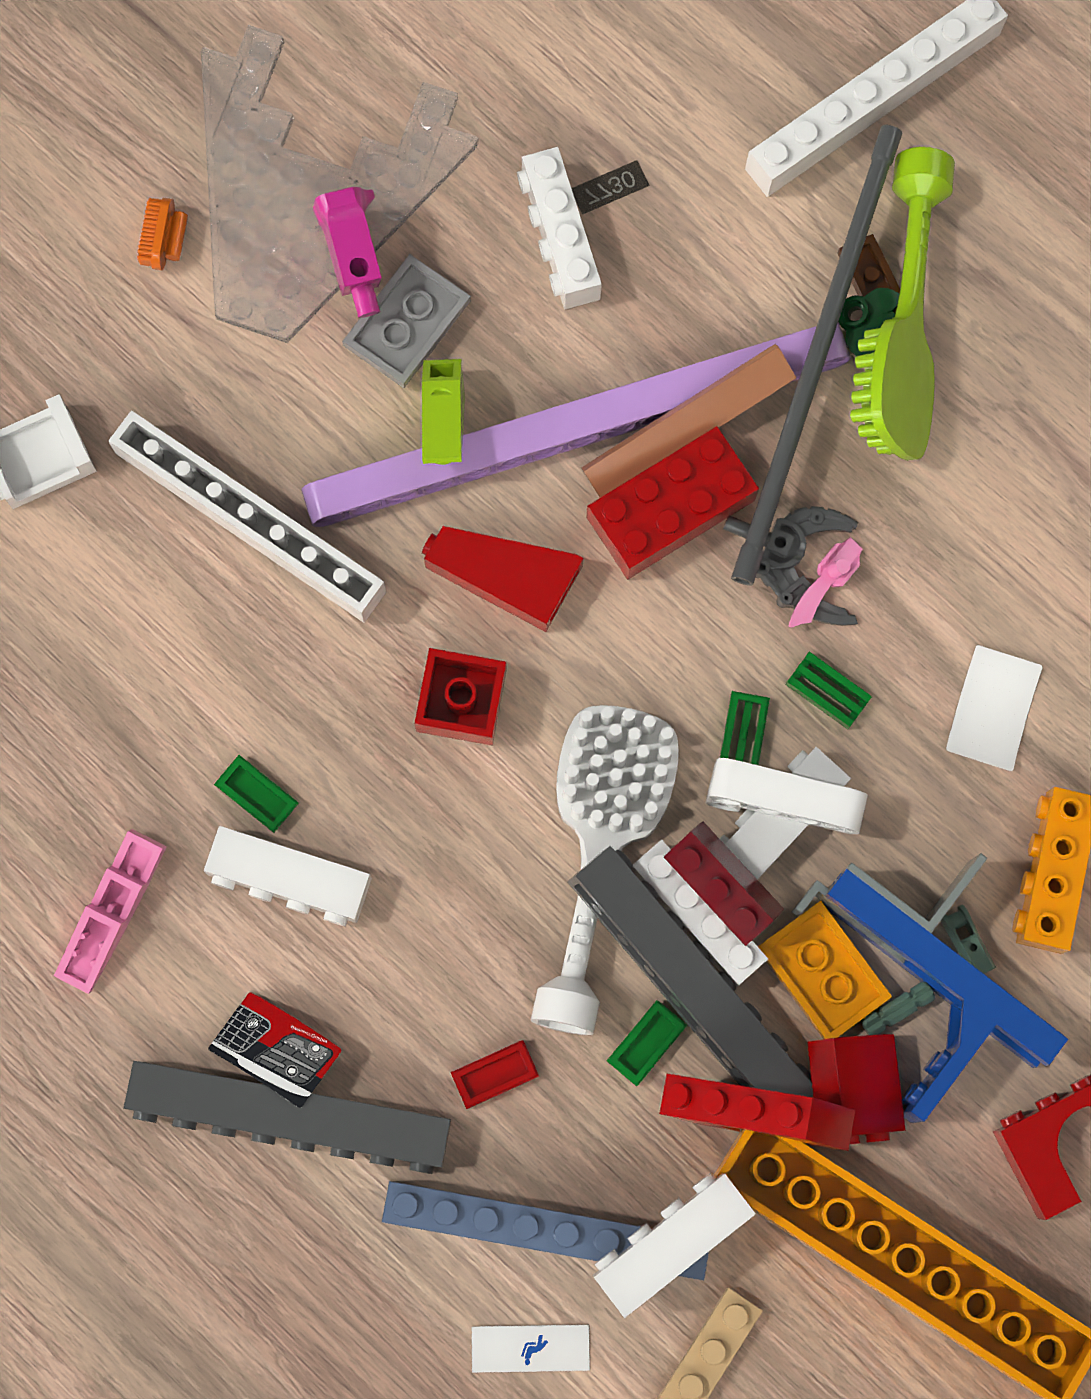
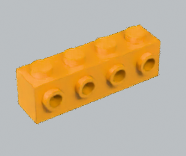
(1056, 871)

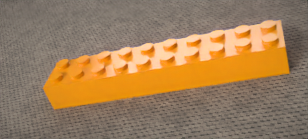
(910, 1263)

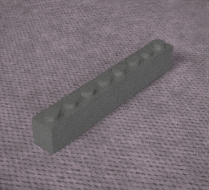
(686, 976)
(258, 1109)

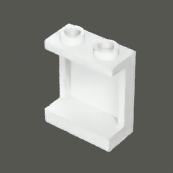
(41, 455)

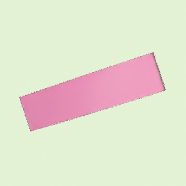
(110, 911)

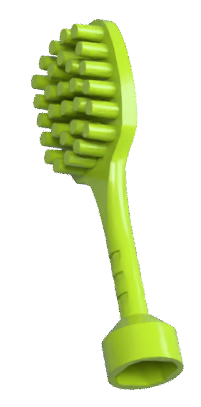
(900, 372)

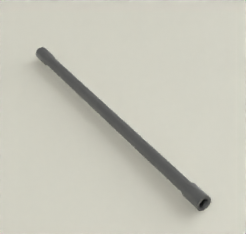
(752, 550)

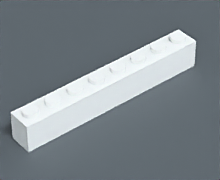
(874, 93)
(248, 516)

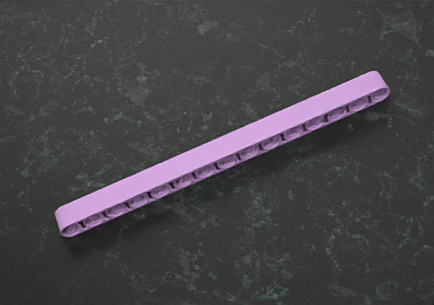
(541, 434)

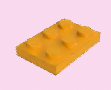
(824, 972)

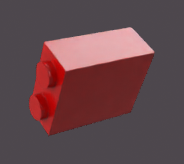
(862, 1077)

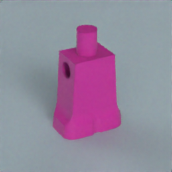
(350, 245)

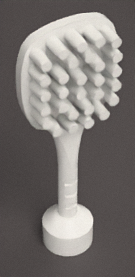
(613, 792)

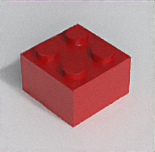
(460, 696)

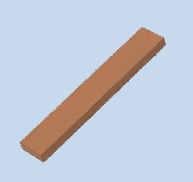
(691, 419)

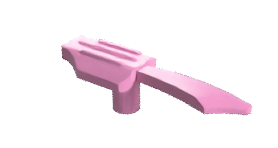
(833, 571)

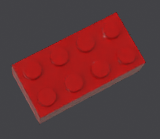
(672, 502)

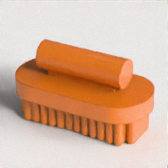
(161, 233)

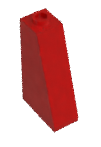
(507, 573)

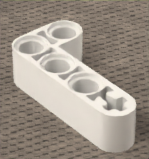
(785, 795)

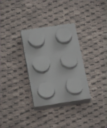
(412, 320)

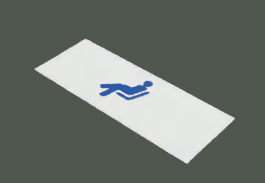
(530, 1348)

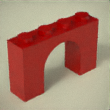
(758, 1111)
(1032, 1149)

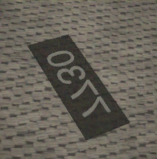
(609, 187)

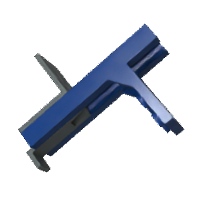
(975, 1001)

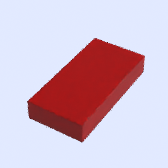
(494, 1074)

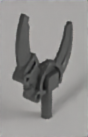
(785, 550)

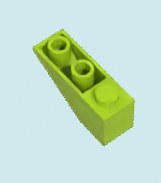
(442, 411)

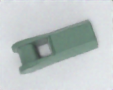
(972, 947)

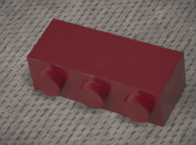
(724, 883)

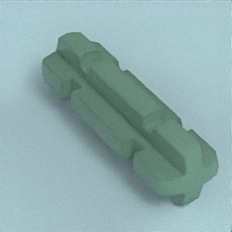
(898, 1009)

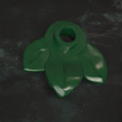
(876, 308)

